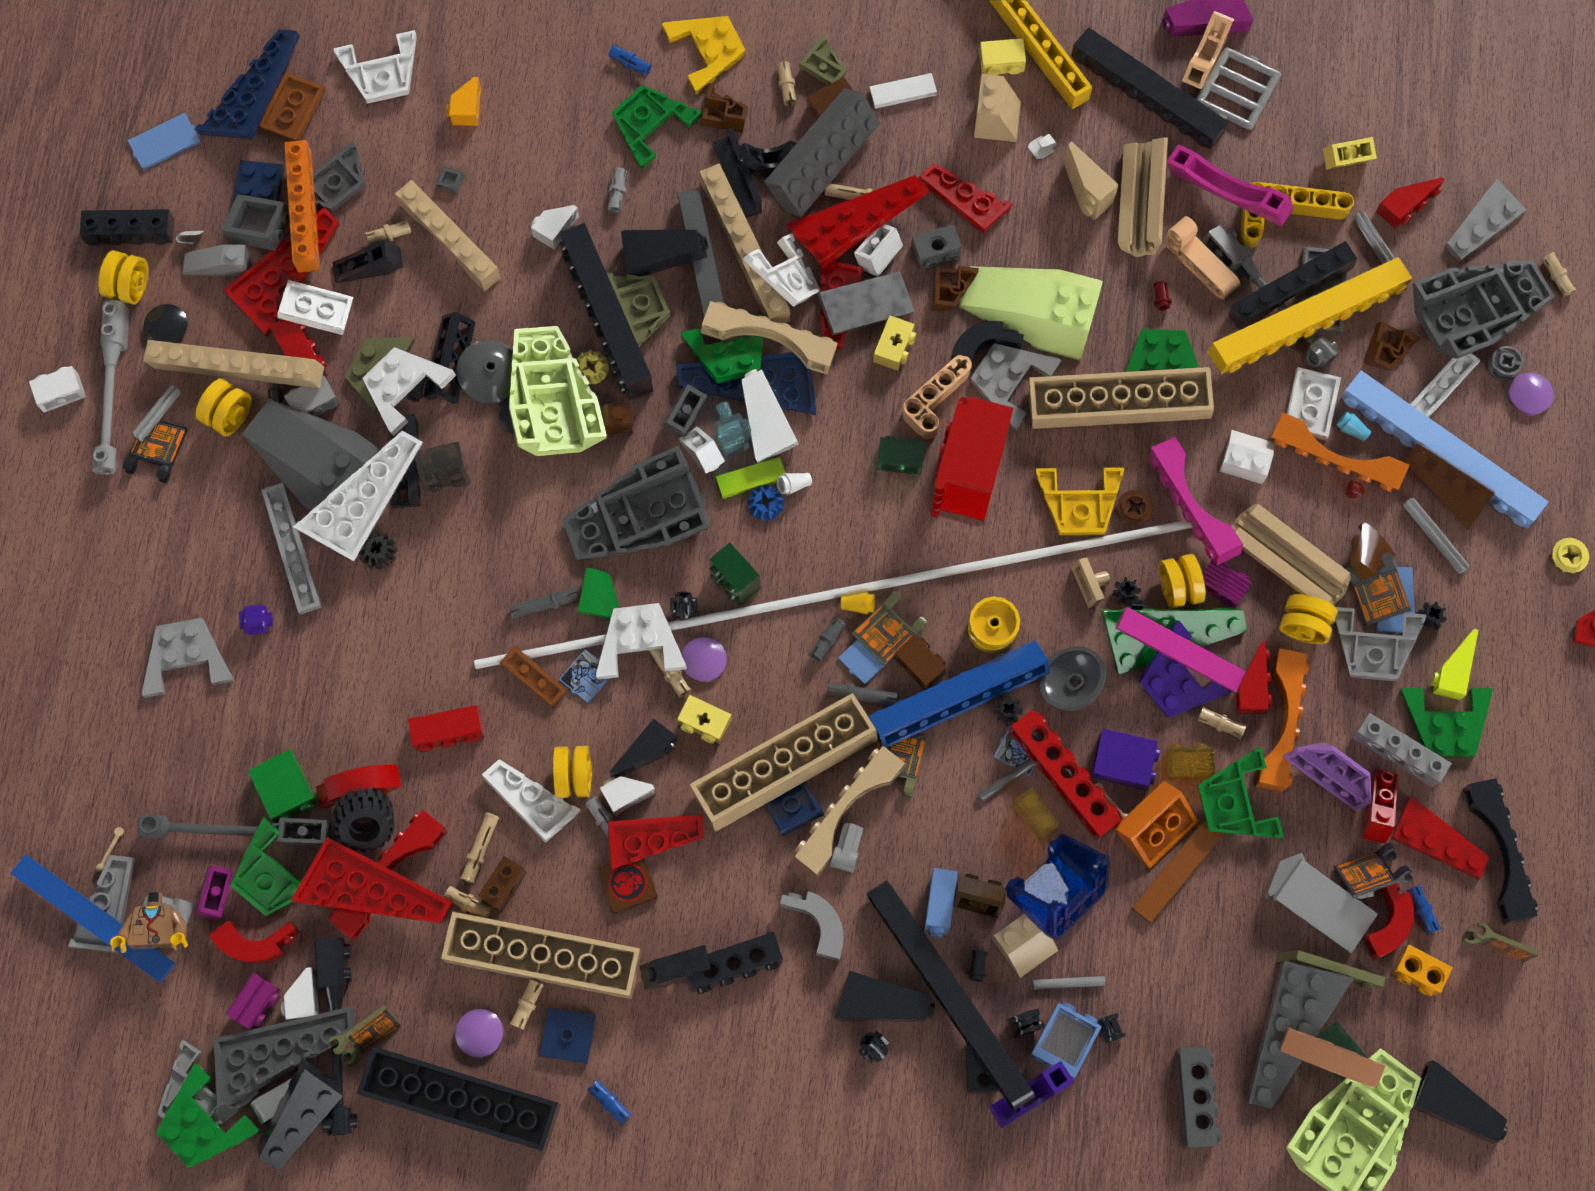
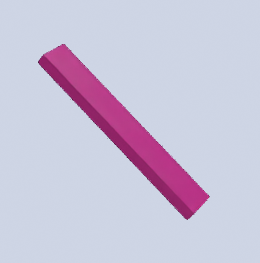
(1180, 649)

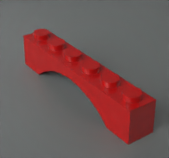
(420, 836)

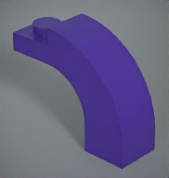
(1043, 1086)

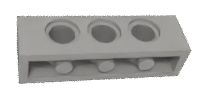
(1401, 750)

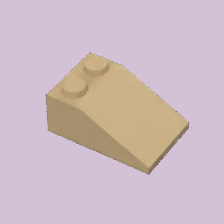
(1091, 185)

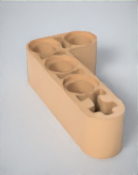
(1199, 259)
(940, 393)

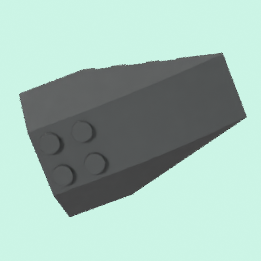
(1478, 305)
(307, 451)
(640, 511)

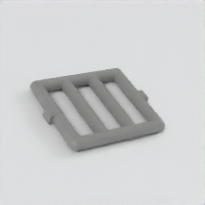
(1256, 108)

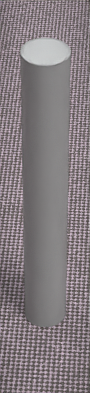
(1068, 982)

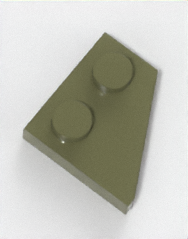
(823, 63)

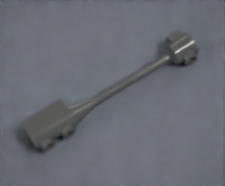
(1238, 258)
(292, 831)

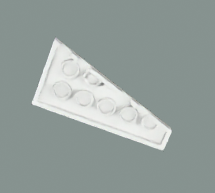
(354, 507)

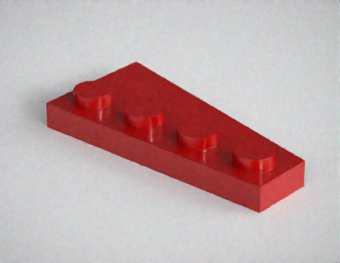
(971, 203)
(834, 276)
(646, 837)
(1435, 838)

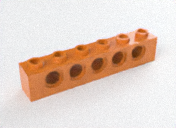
(302, 206)

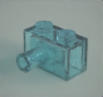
(731, 431)

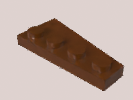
(1454, 487)

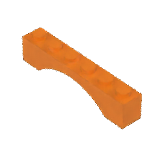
(1294, 432)
(1288, 674)

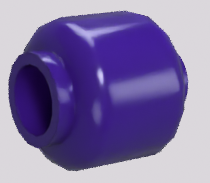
(255, 619)

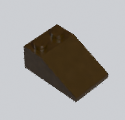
(980, 896)

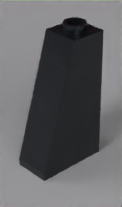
(661, 249)
(881, 1001)
(1454, 1103)

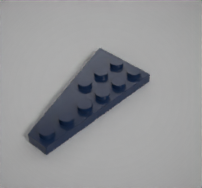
(250, 93)
(784, 372)

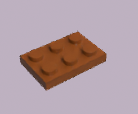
(292, 107)

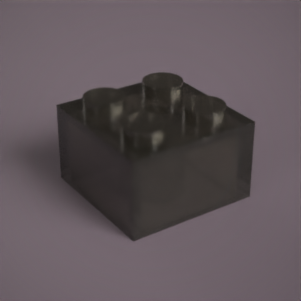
(442, 467)

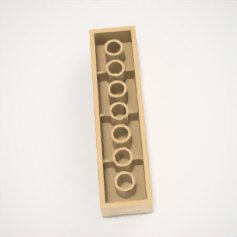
(1121, 398)
(784, 762)
(541, 955)

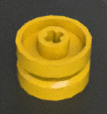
(123, 277)
(223, 407)
(1181, 581)
(998, 612)
(1308, 619)
(568, 771)

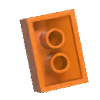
(1157, 824)

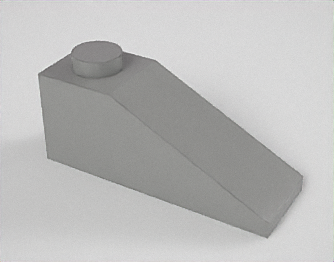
(217, 261)

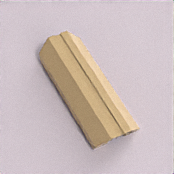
(1142, 197)
(1290, 555)

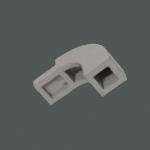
(826, 917)

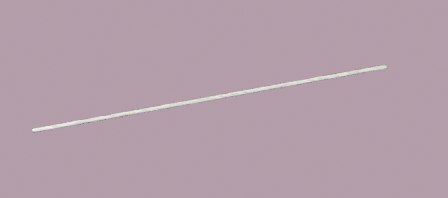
(862, 588)

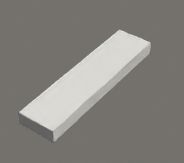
(1444, 384)

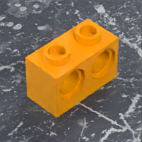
(1423, 964)

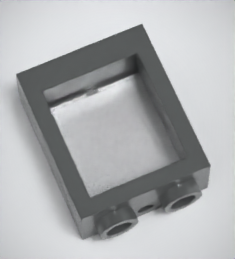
(256, 222)

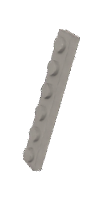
(291, 548)

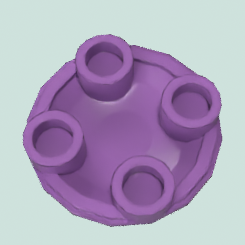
(1531, 393)
(704, 659)
(479, 1033)

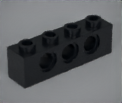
(765, 944)

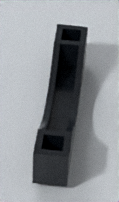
(1316, 271)
(1515, 899)

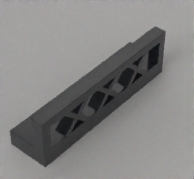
(738, 174)
(445, 350)
(413, 479)

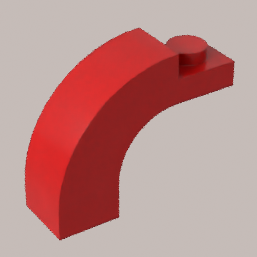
(378, 777)
(1397, 926)
(233, 943)

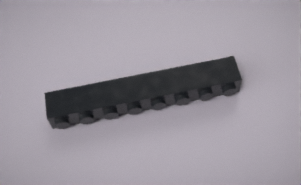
(1149, 88)

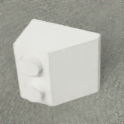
(1247, 457)

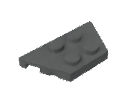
(338, 179)

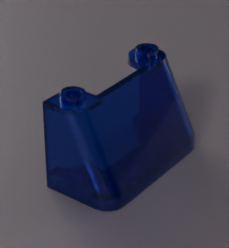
(1062, 886)

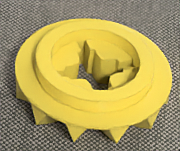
(601, 366)
(1575, 548)

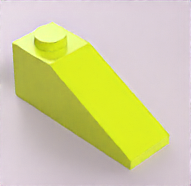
(1454, 674)

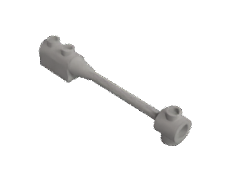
(113, 341)

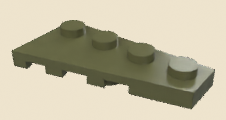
(1365, 979)

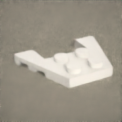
(384, 76)
(789, 278)
(395, 377)
(638, 630)

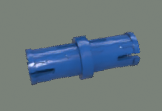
(630, 60)
(1423, 910)
(609, 1102)

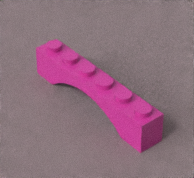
(1259, 200)
(1218, 537)

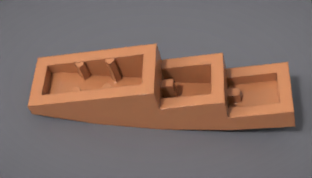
(1332, 1057)

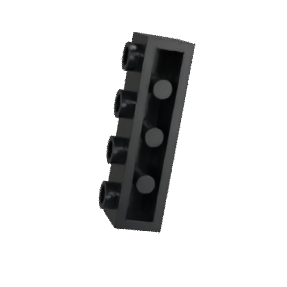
(127, 226)

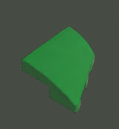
(597, 595)

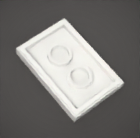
(315, 307)
(1314, 400)

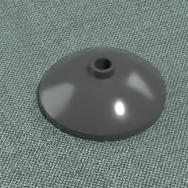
(479, 382)
(1068, 670)

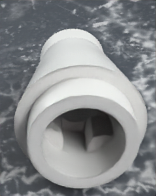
(792, 482)

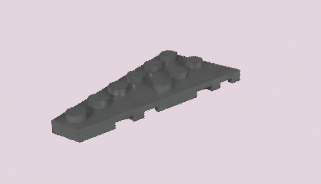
(1302, 1002)
(263, 1054)

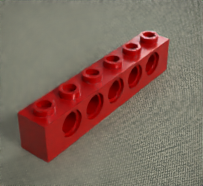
(1064, 786)

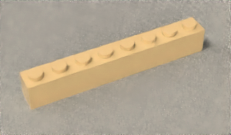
(741, 241)
(234, 364)

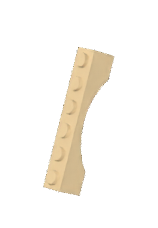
(430, 216)
(727, 322)
(880, 772)

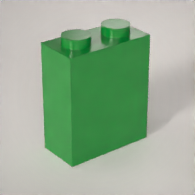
(283, 786)

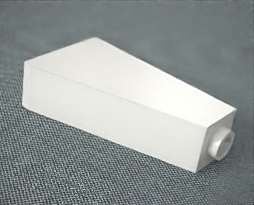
(768, 424)

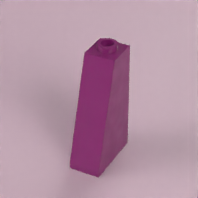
(1194, 15)

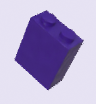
(1125, 759)

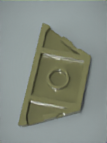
(641, 304)
(367, 357)

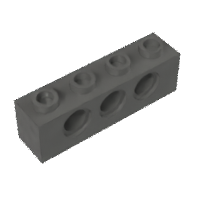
(1192, 1135)

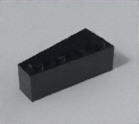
(299, 1112)

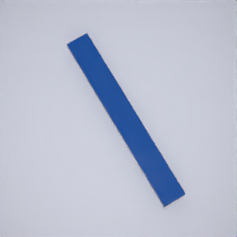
(88, 915)

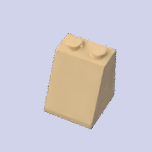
(997, 110)

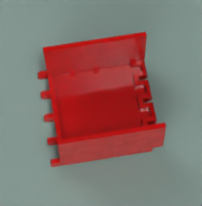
(970, 458)

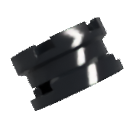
(1025, 1020)

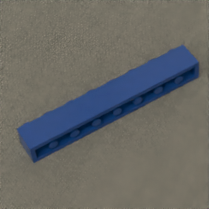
(960, 694)

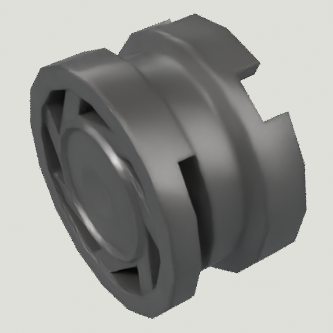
(1505, 362)

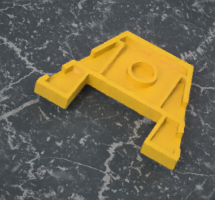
(715, 41)
(1080, 510)

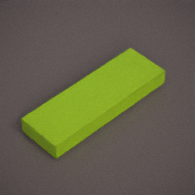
(750, 477)

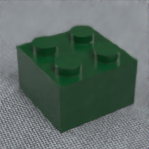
(734, 574)

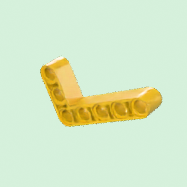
(1308, 207)

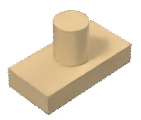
(1090, 582)

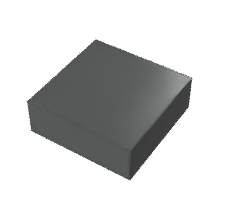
(450, 180)

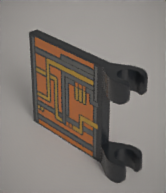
(158, 448)
(1372, 872)

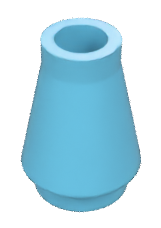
(1353, 426)

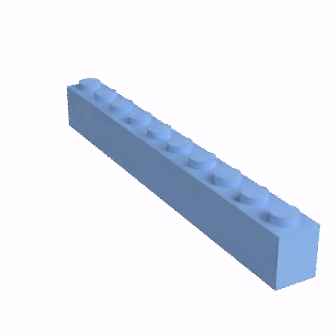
(1413, 426)

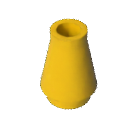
(860, 603)

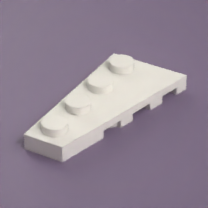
(530, 800)

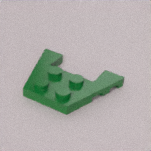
(643, 114)
(1162, 351)
(728, 358)
(1449, 732)
(1227, 800)
(261, 877)
(192, 1131)

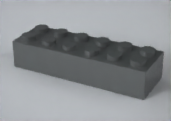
(822, 152)

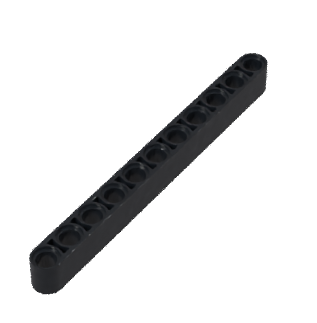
(950, 995)

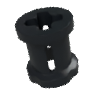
(1110, 1036)

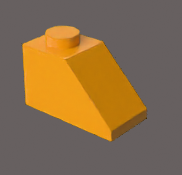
(465, 104)

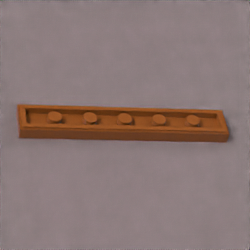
(1176, 872)

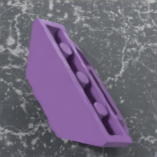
(1333, 772)

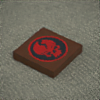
(628, 885)

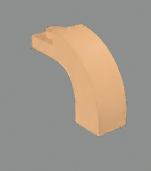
(1208, 50)

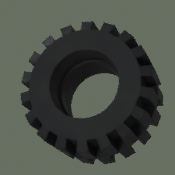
(363, 834)

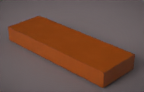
(533, 676)

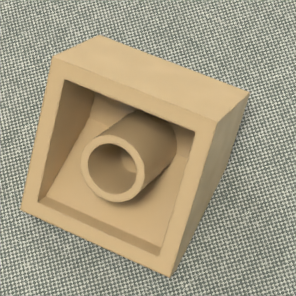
(1024, 945)

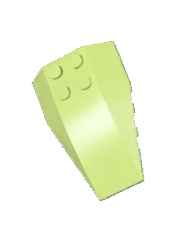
(1043, 304)
(550, 396)
(1357, 1130)

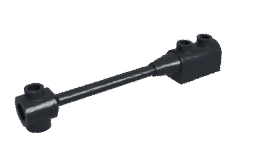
(332, 977)

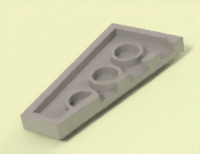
(1488, 218)
(111, 897)

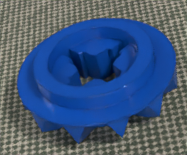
(760, 511)

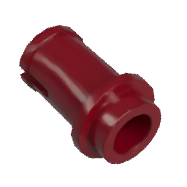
(1162, 296)

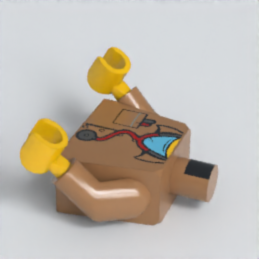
(152, 927)

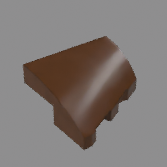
(723, 112)
(950, 286)
(1389, 346)
(1367, 552)

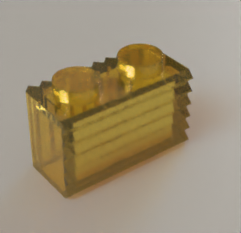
(1189, 762)
(1035, 814)

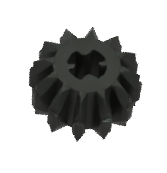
(387, 549)

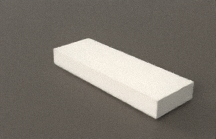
(903, 90)

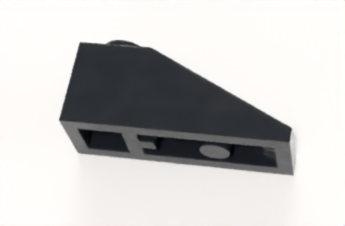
(368, 262)
(648, 747)
(674, 968)

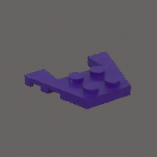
(1173, 685)

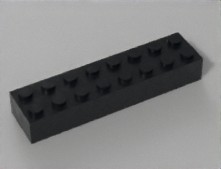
(606, 312)
(459, 1099)

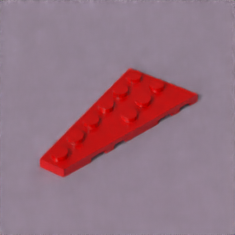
(844, 225)
(262, 286)
(355, 883)

